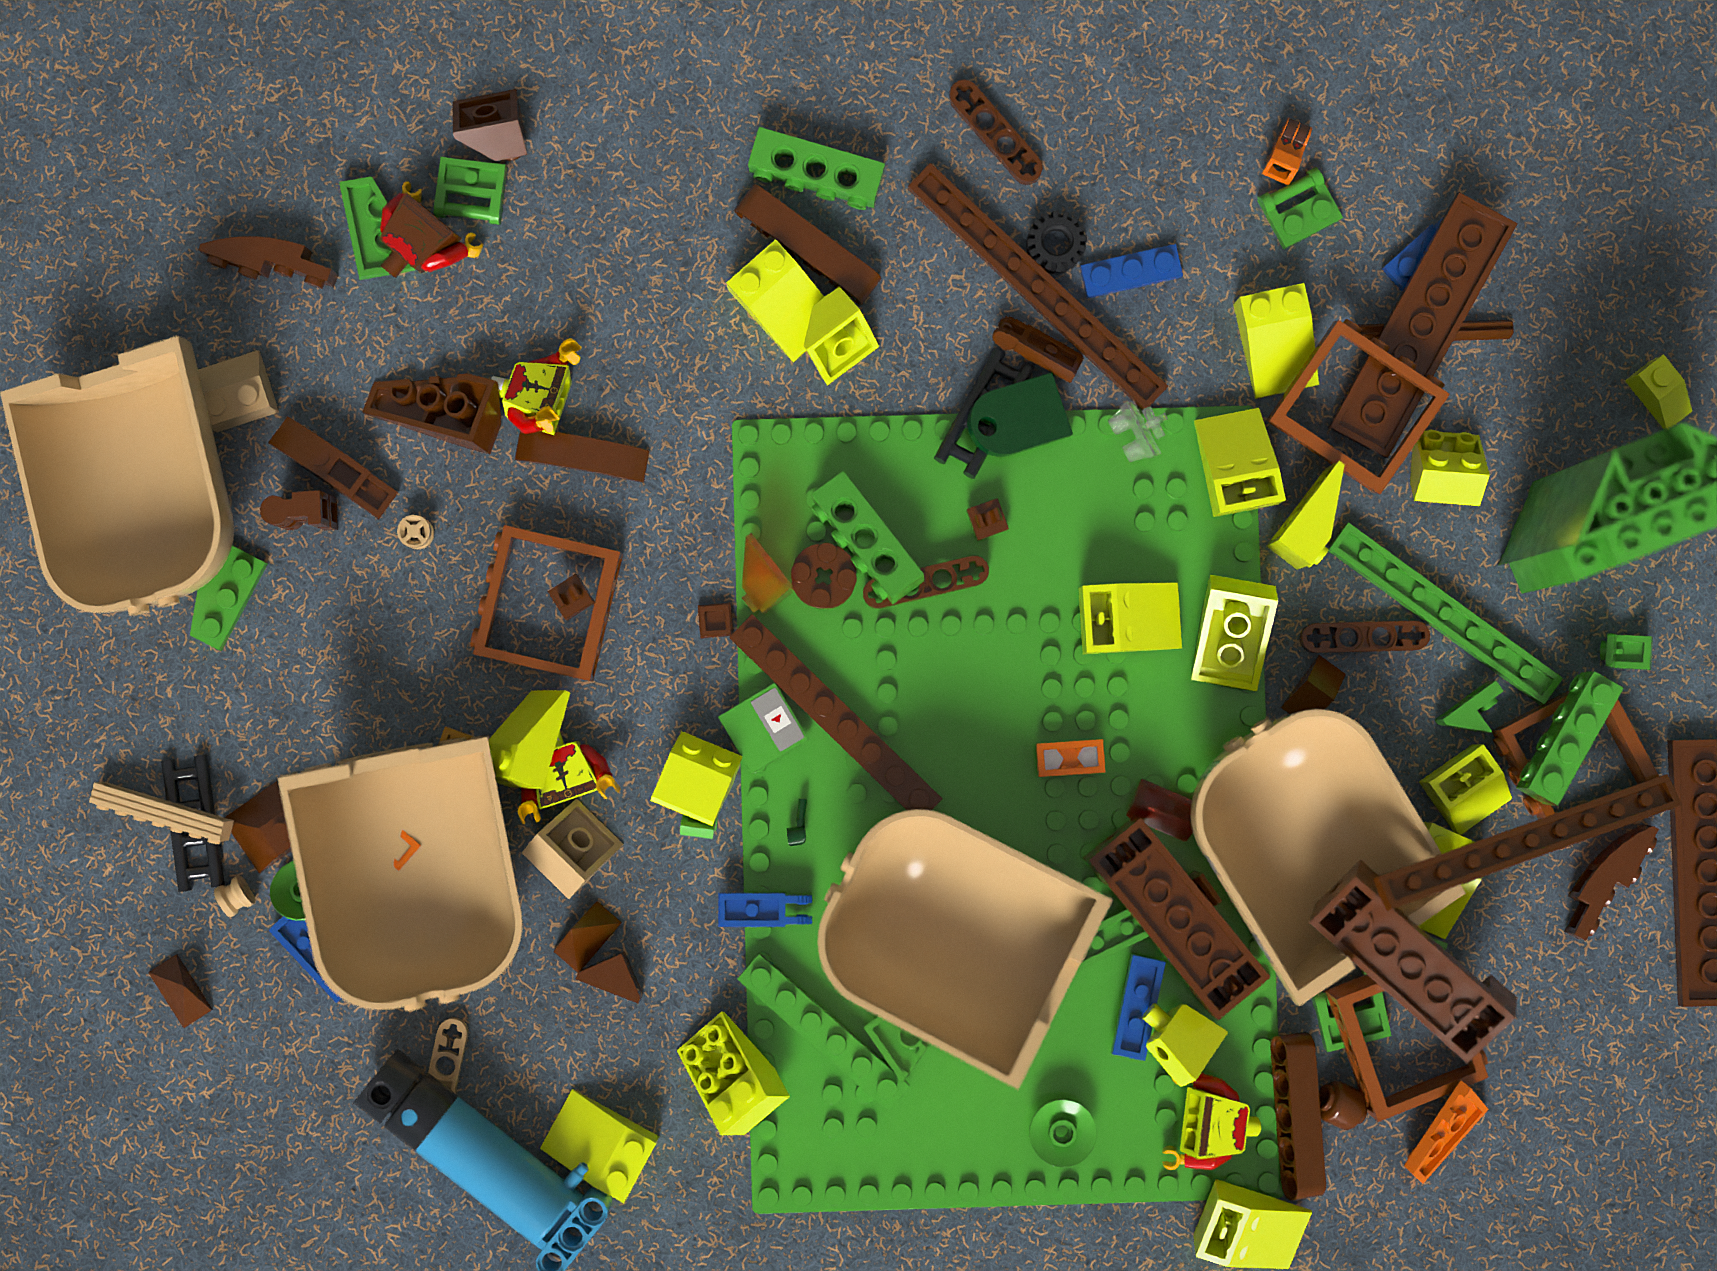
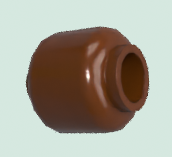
(1342, 1105)

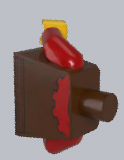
(420, 236)

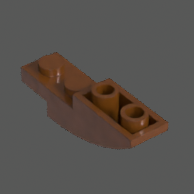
(259, 254)
(333, 467)
(1613, 866)

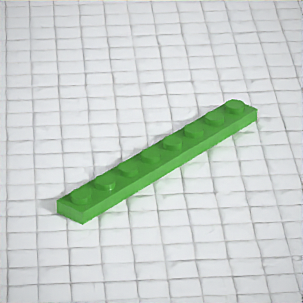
(1444, 614)

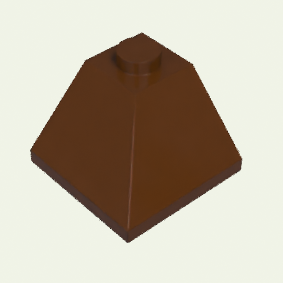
(491, 125)
(262, 828)

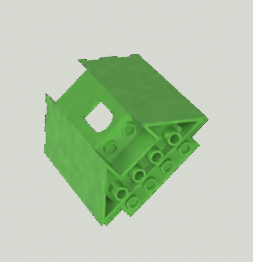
(1615, 508)

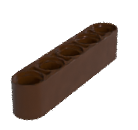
(808, 242)
(1298, 1116)

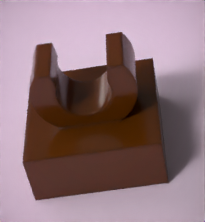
(987, 519)
(571, 597)

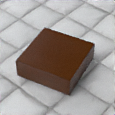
(715, 620)

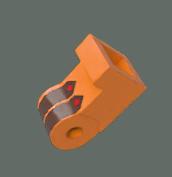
(1288, 151)

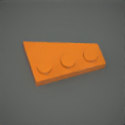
(1447, 1130)

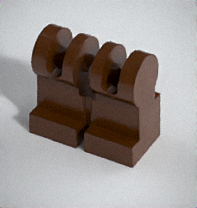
(305, 507)

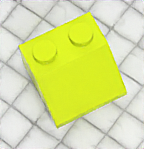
(696, 778)

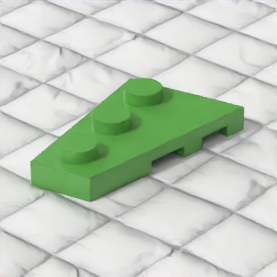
(363, 212)
(897, 1046)

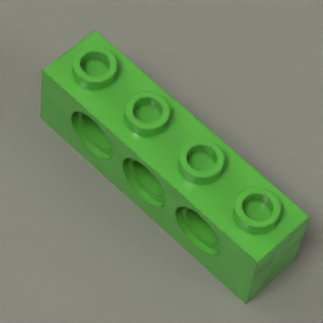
(772, 145)
(842, 493)

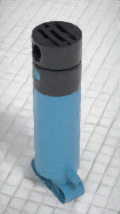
(485, 1160)

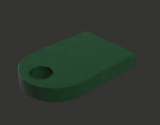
(1021, 415)

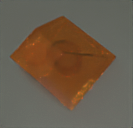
(762, 578)

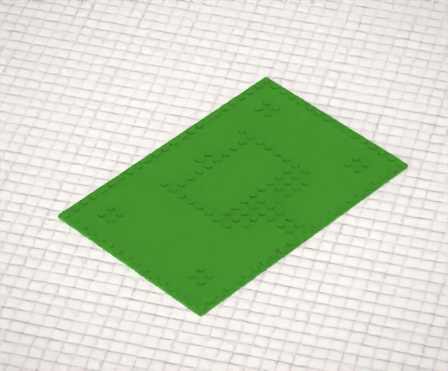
(963, 699)

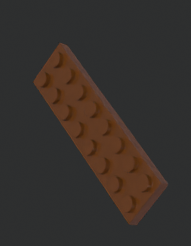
(1424, 322)
(1694, 867)

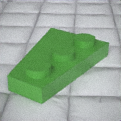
(225, 597)

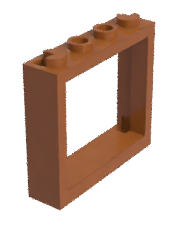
(1379, 351)
(599, 617)
(1616, 722)
(1377, 1106)

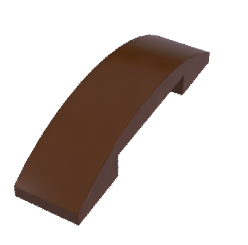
(583, 454)

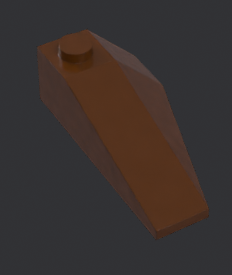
(450, 409)

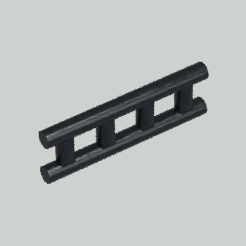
(949, 445)
(181, 841)

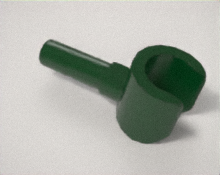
(797, 835)

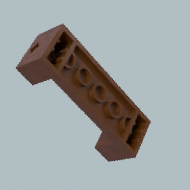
(1177, 917)
(1412, 965)

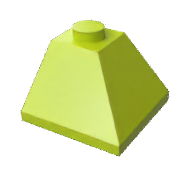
(837, 335)

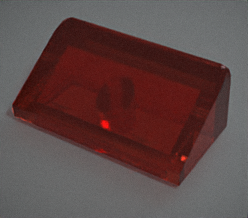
(1162, 810)

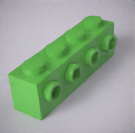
(1569, 737)

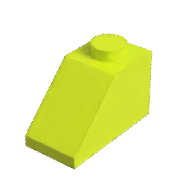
(1661, 391)

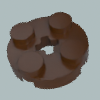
(826, 557)

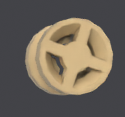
(411, 527)
(234, 896)

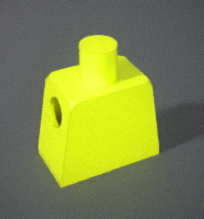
(1182, 1041)

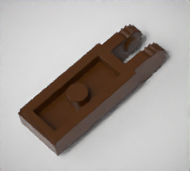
(1037, 347)

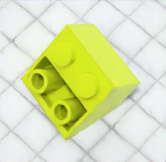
(1449, 468)
(1467, 788)

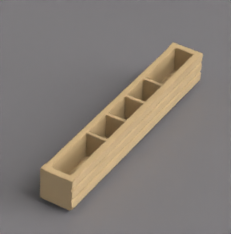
(161, 812)

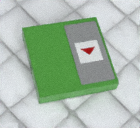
(763, 728)

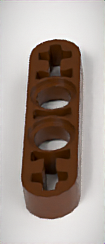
(999, 129)
(928, 589)
(1364, 639)

